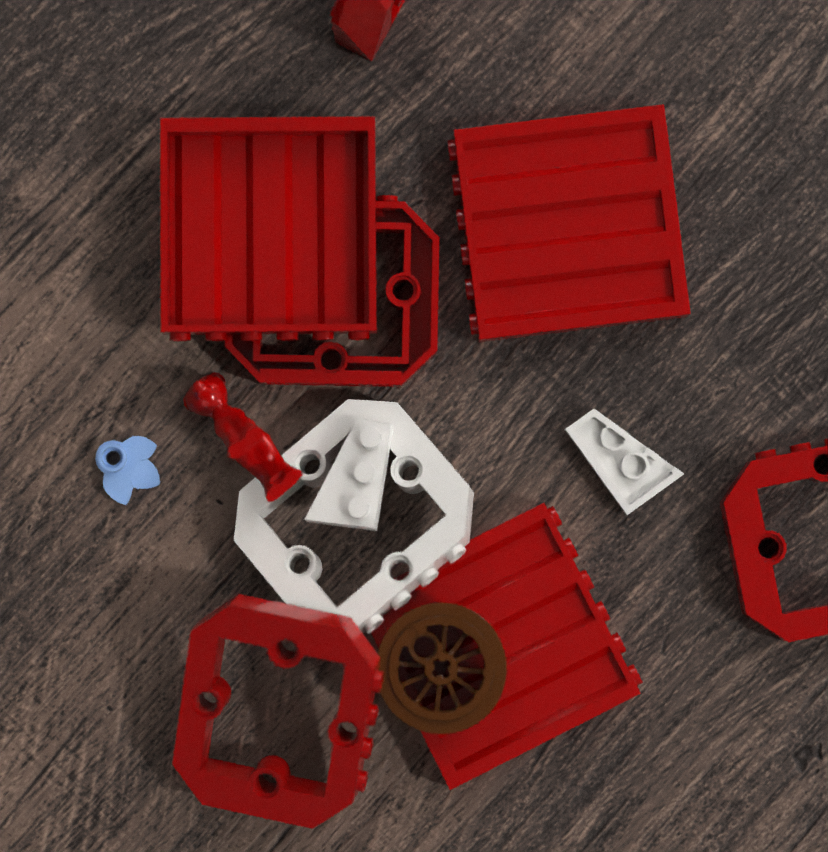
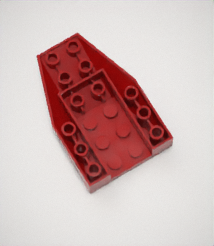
(363, 24)

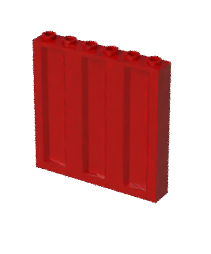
(569, 223)
(268, 227)
(553, 638)

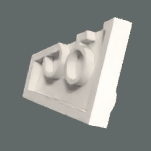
(620, 461)
(356, 479)

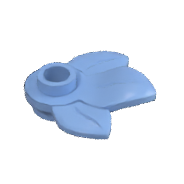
(132, 469)

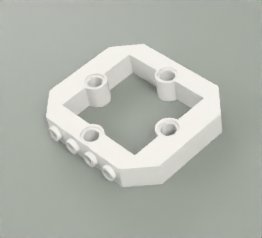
(424, 557)

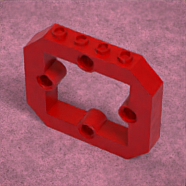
(418, 323)
(746, 529)
(244, 787)

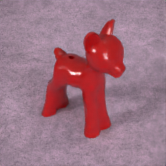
(243, 438)

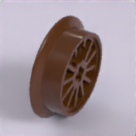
(406, 632)

